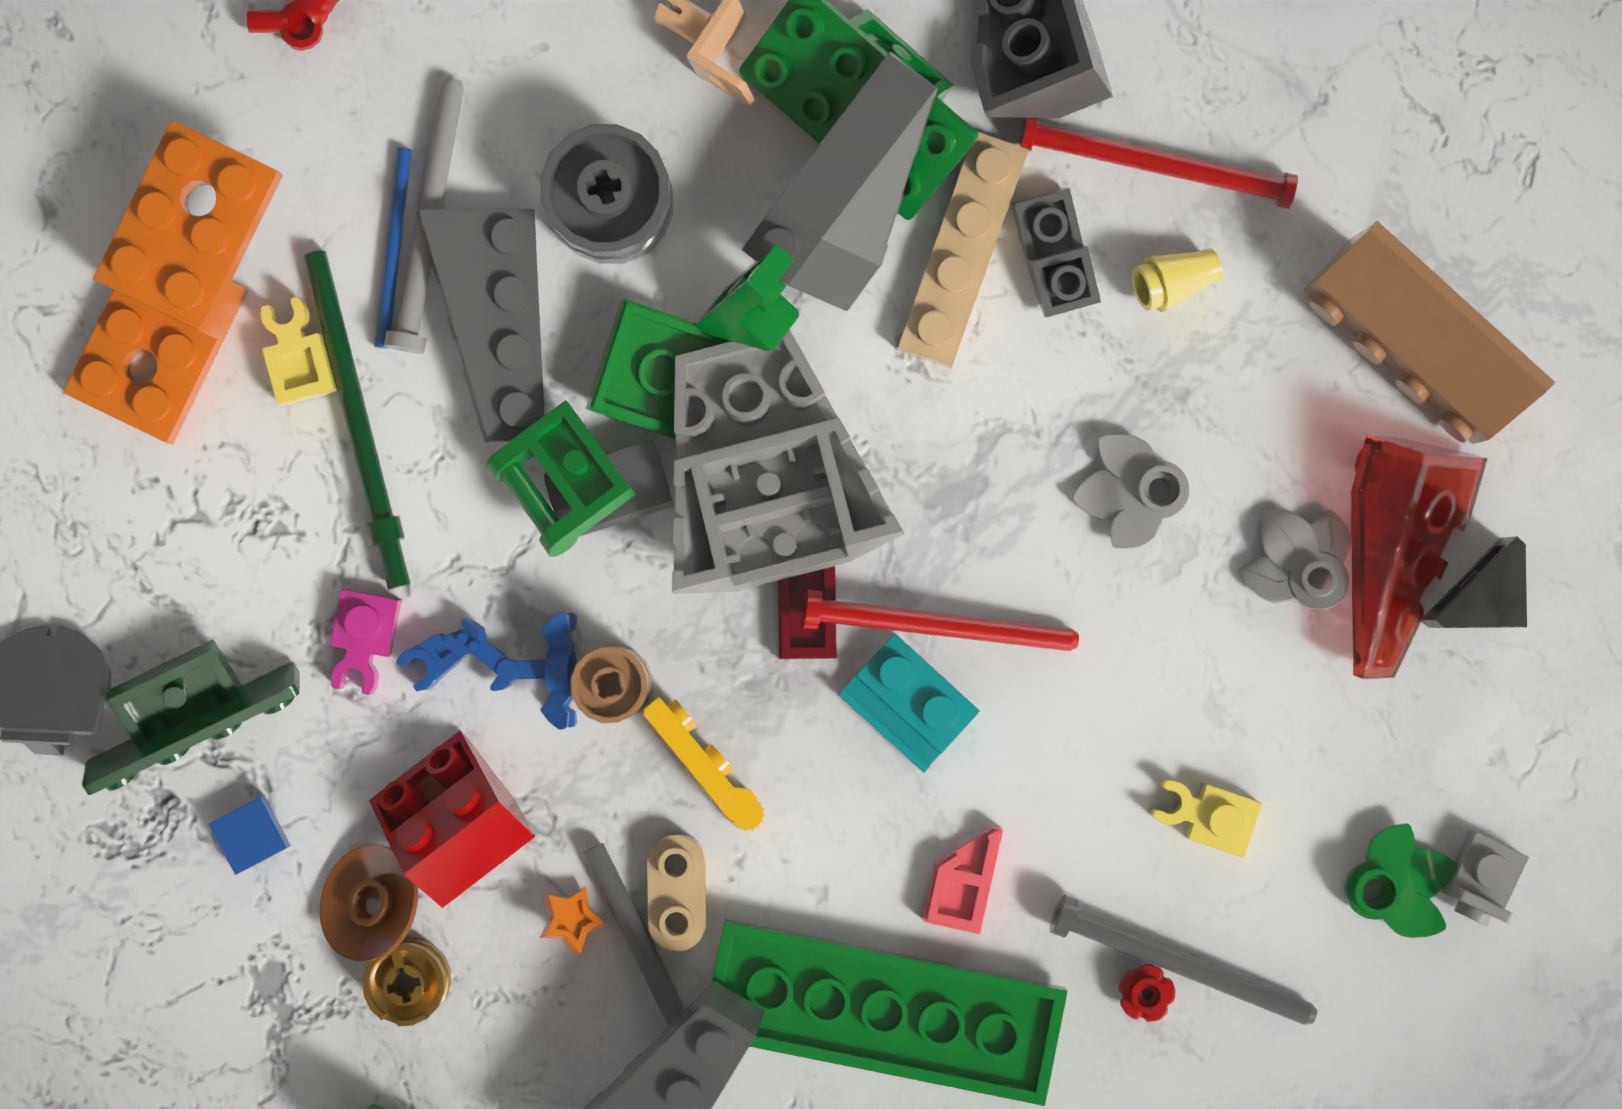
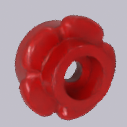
(1135, 982)

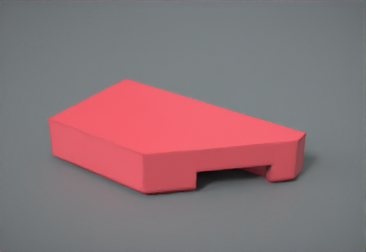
(963, 883)

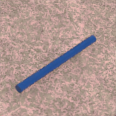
(393, 245)

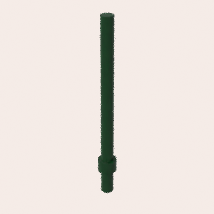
(384, 529)

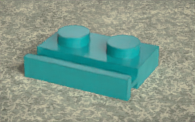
(909, 702)

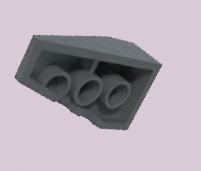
(1037, 59)
(850, 189)

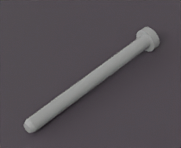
(406, 336)

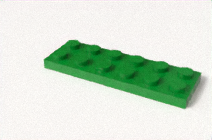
(895, 1012)

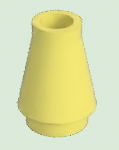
(1171, 278)

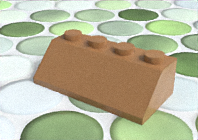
(1426, 336)

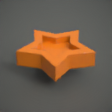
(570, 919)

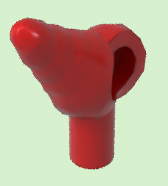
(297, 21)

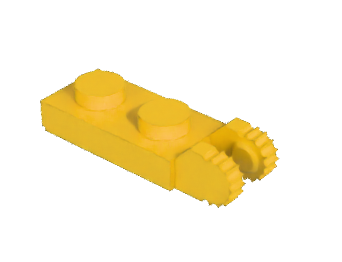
(705, 765)

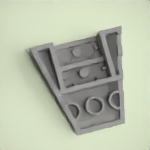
(764, 473)

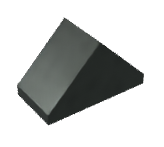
(1488, 593)

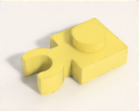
(298, 363)
(1215, 817)

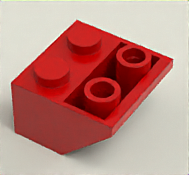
(450, 820)

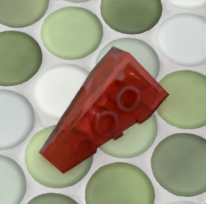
(1401, 518)

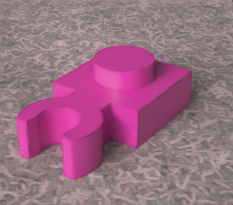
(365, 628)

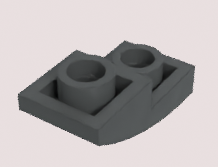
(1056, 252)

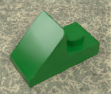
(752, 305)

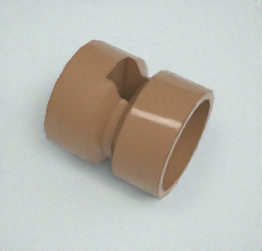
(611, 684)

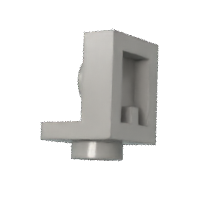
(1485, 878)

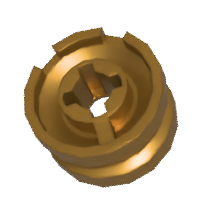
(419, 960)

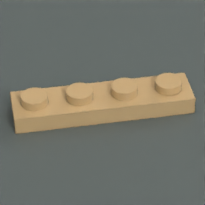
(963, 250)

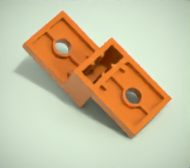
(172, 281)

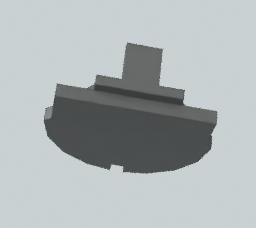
(51, 688)

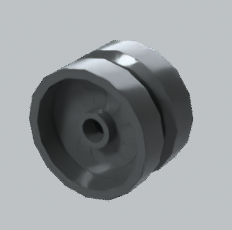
(600, 160)

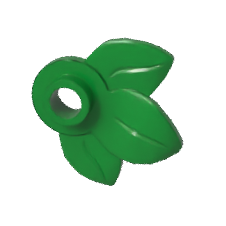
(1407, 883)

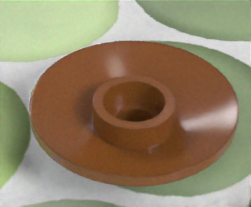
(352, 899)

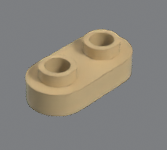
(677, 892)

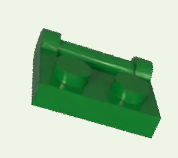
(576, 468)

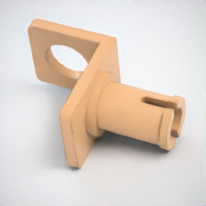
(710, 37)

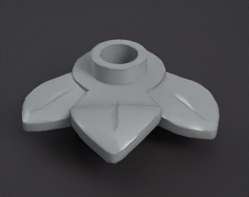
(1123, 494)
(1294, 553)

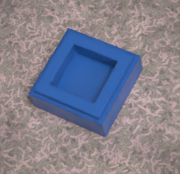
(249, 834)

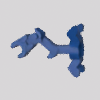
(445, 652)

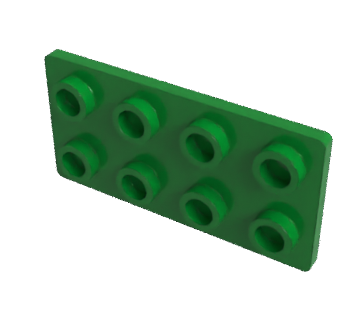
(819, 61)

